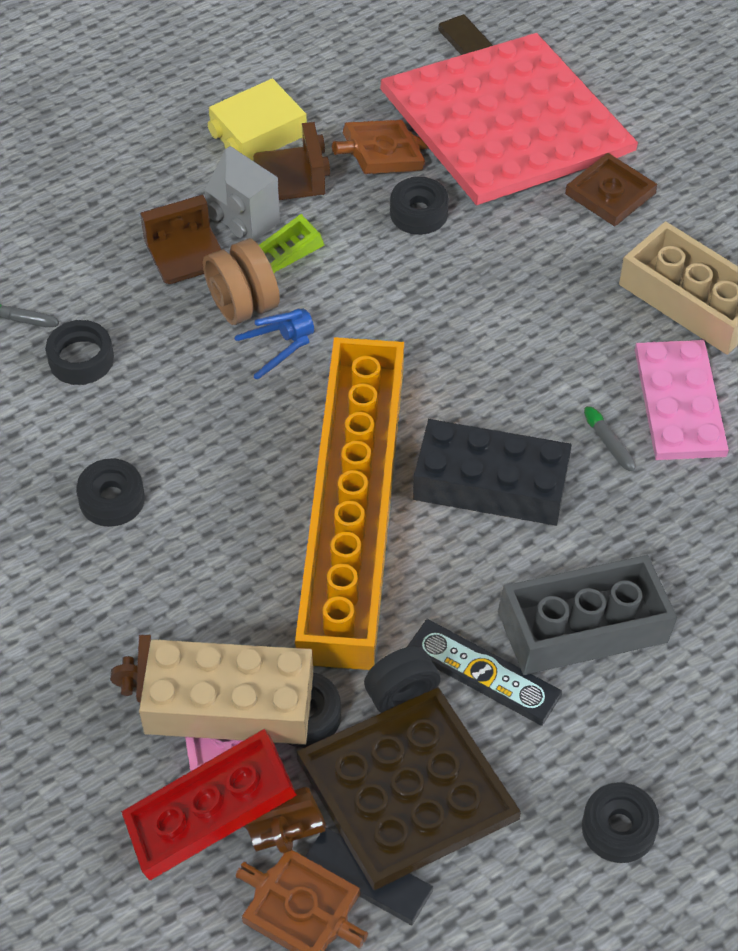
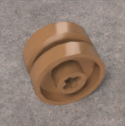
(241, 281)

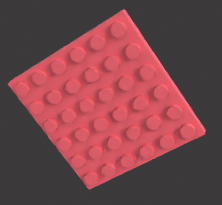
(507, 117)

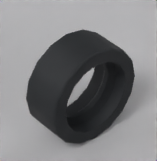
(79, 372)

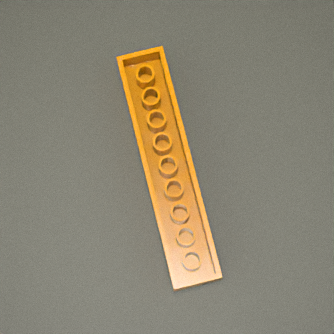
(351, 505)

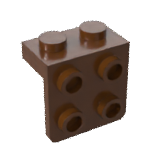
(299, 169)
(179, 238)

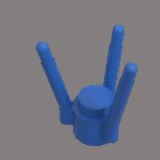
(292, 325)

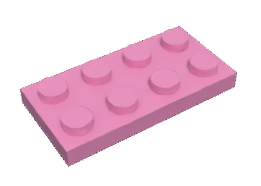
(680, 400)

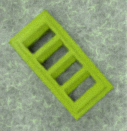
(310, 243)

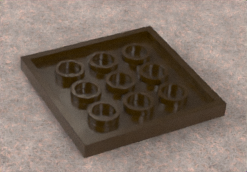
(407, 787)

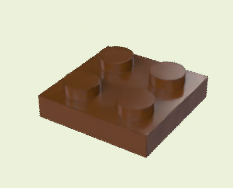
(611, 189)

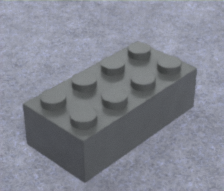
(586, 614)

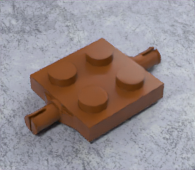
(382, 146)
(301, 904)

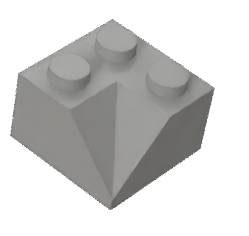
(243, 196)

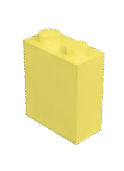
(257, 119)

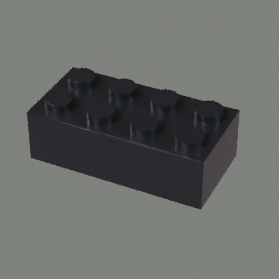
(491, 472)

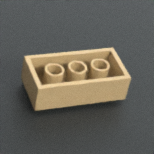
(686, 284)
(226, 691)

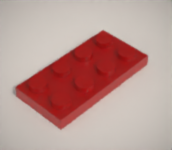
(207, 804)

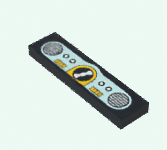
(487, 672)

